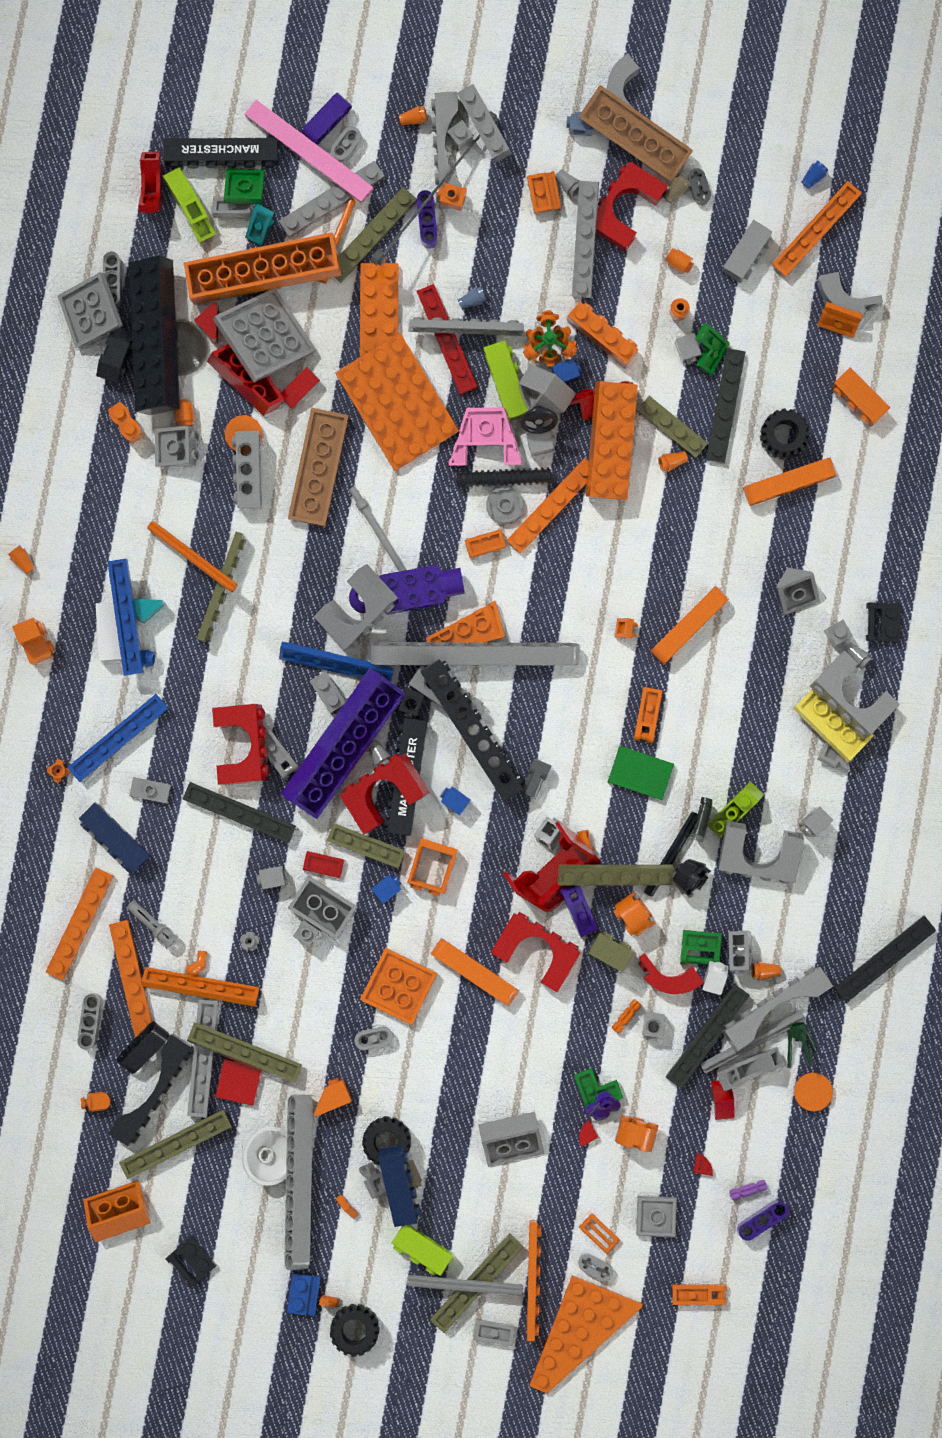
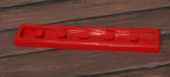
(447, 341)

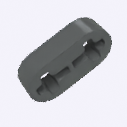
(703, 184)

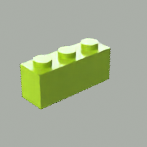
(422, 1249)

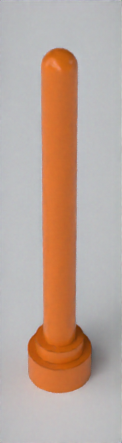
(341, 226)

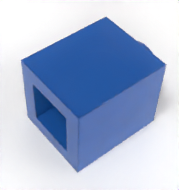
(567, 371)
(454, 800)
(387, 888)

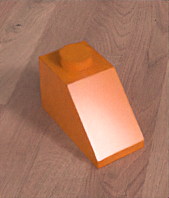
(333, 1096)

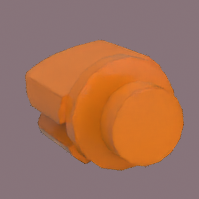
(96, 1101)

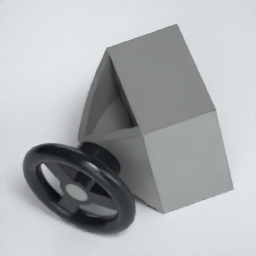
(544, 397)

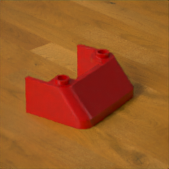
(542, 887)

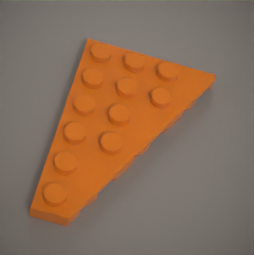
(581, 1325)

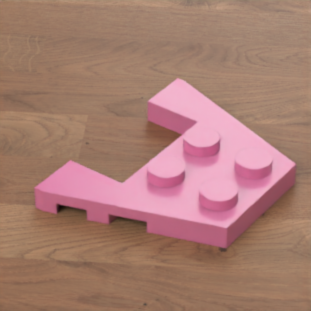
(486, 428)

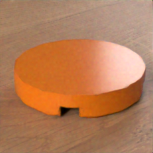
(242, 423)
(813, 1091)

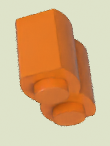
(125, 422)

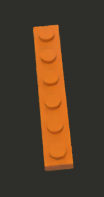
(816, 229)
(550, 507)
(79, 923)
(130, 975)
(200, 986)
(533, 1272)

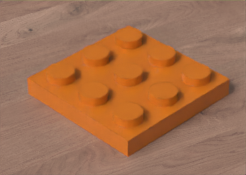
(398, 986)

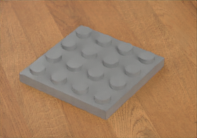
(264, 334)

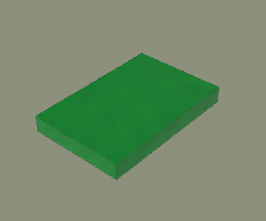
(640, 773)

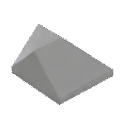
(797, 590)

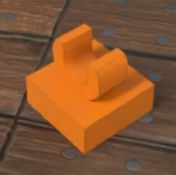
(624, 628)

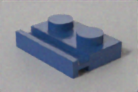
(303, 1294)

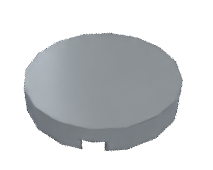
(504, 505)

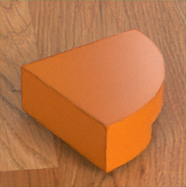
(351, 1211)
(329, 1301)

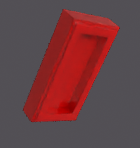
(323, 864)

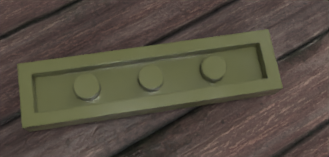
(672, 427)
(366, 845)

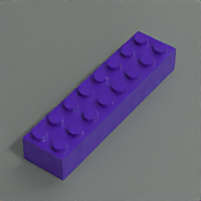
(343, 743)

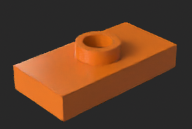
(485, 543)

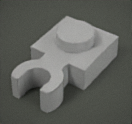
(832, 758)

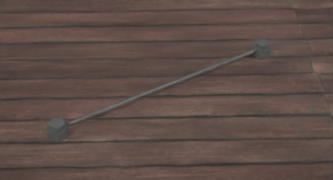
(379, 256)

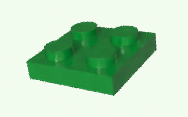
(244, 186)

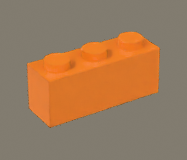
(860, 397)

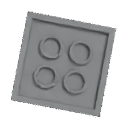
(89, 310)

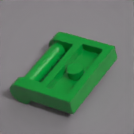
(700, 942)

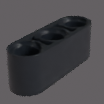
(143, 1047)

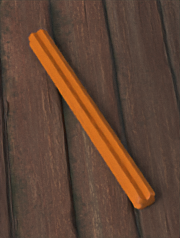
(192, 556)

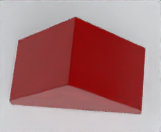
(206, 323)
(722, 1101)

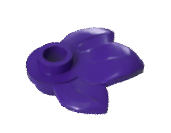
(602, 1106)

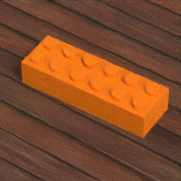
(611, 440)

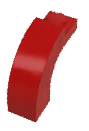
(151, 182)
(677, 984)

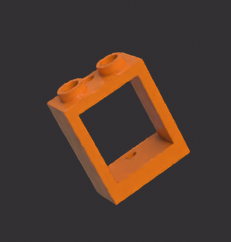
(436, 847)

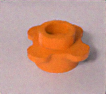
(53, 771)

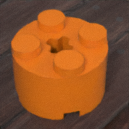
(634, 914)
(636, 1133)

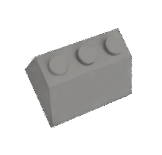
(511, 1139)

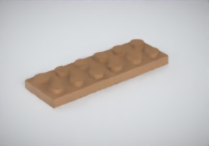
(635, 133)
(318, 467)

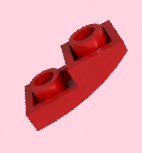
(299, 387)

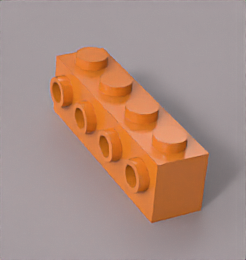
(602, 334)

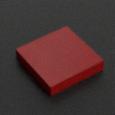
(238, 1082)

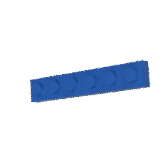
(125, 617)
(331, 661)
(118, 738)

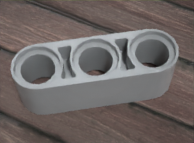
(114, 271)
(84, 1029)

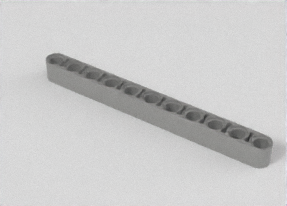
(474, 653)

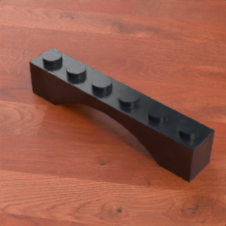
(172, 1056)

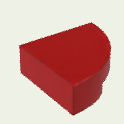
(587, 1133)
(702, 1165)

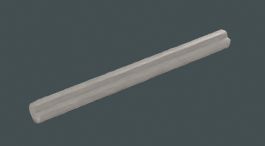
(760, 1038)
(465, 1285)

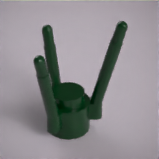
(799, 1032)

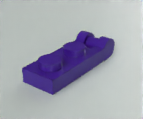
(579, 910)

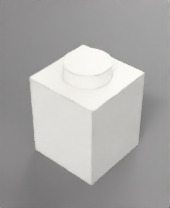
(715, 977)

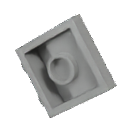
(176, 446)

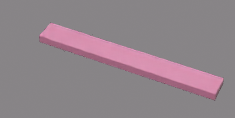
(309, 151)

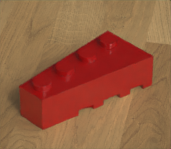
(260, 394)

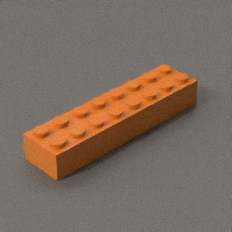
(262, 268)

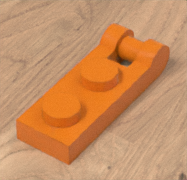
(648, 714)
(698, 1294)

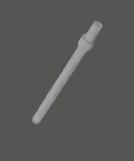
(362, 505)

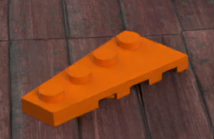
(480, 626)

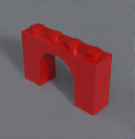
(631, 180)
(254, 766)
(359, 796)
(563, 954)

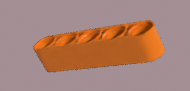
(789, 481)
(689, 625)
(474, 972)

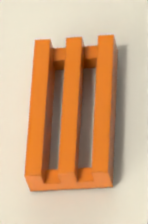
(605, 1228)

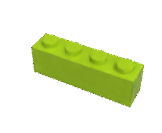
(505, 378)

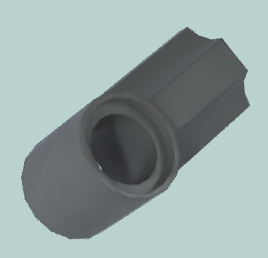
(537, 774)

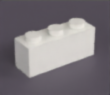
(107, 633)

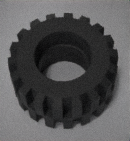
(788, 418)
(382, 1124)
(349, 1346)

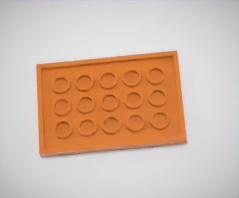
(397, 401)

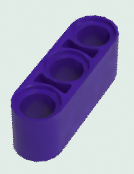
(326, 118)
(427, 228)
(752, 1221)

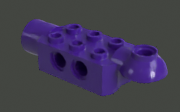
(417, 588)

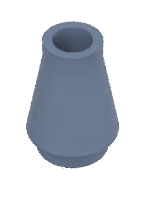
(472, 298)

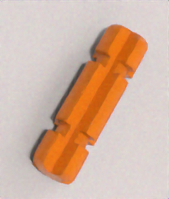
(626, 1016)

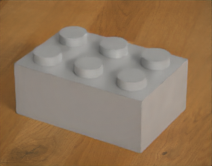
(322, 907)

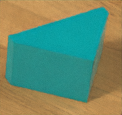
(147, 608)

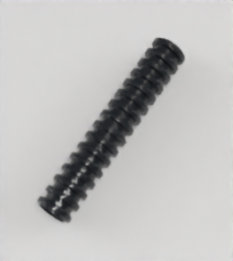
(503, 477)

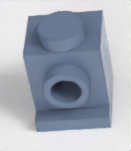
(578, 126)

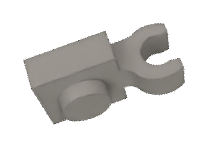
(374, 1181)

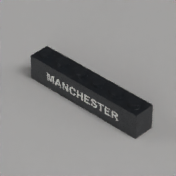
(220, 152)
(412, 744)

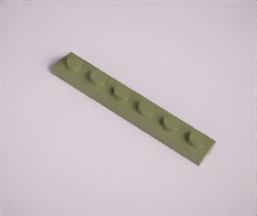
(375, 232)
(218, 595)
(615, 874)
(244, 1052)
(175, 1144)
(486, 1271)

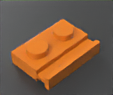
(543, 192)
(840, 319)

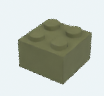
(610, 952)

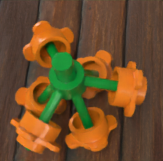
(559, 336)

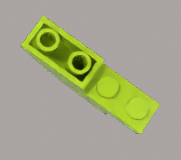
(189, 205)

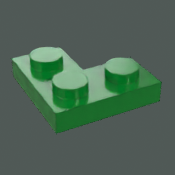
(714, 345)
(589, 1087)

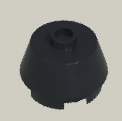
(690, 876)

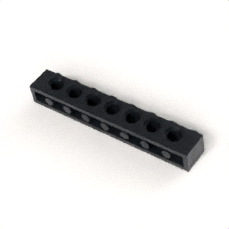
(505, 789)

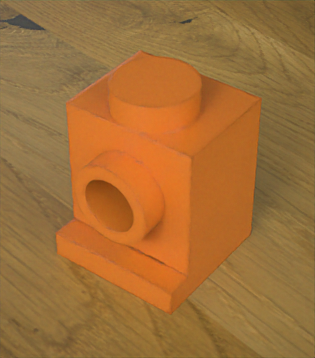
(455, 202)

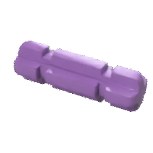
(748, 1190)

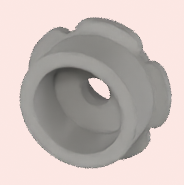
(254, 941)

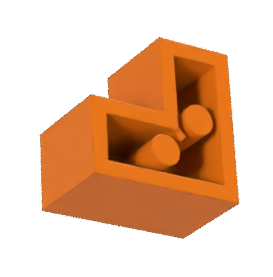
(34, 641)

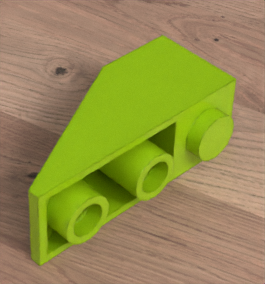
(736, 808)

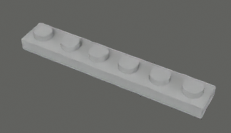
(326, 202)
(585, 239)
(474, 326)
(202, 1063)

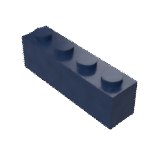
(115, 837)
(398, 1185)

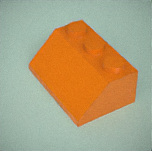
(116, 1211)

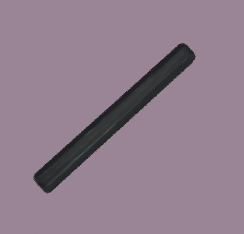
(675, 848)

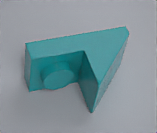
(260, 224)

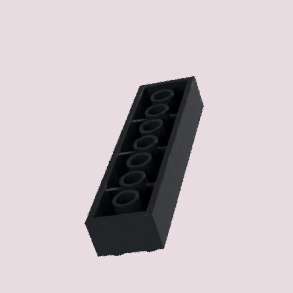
(154, 335)

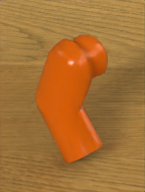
(198, 966)

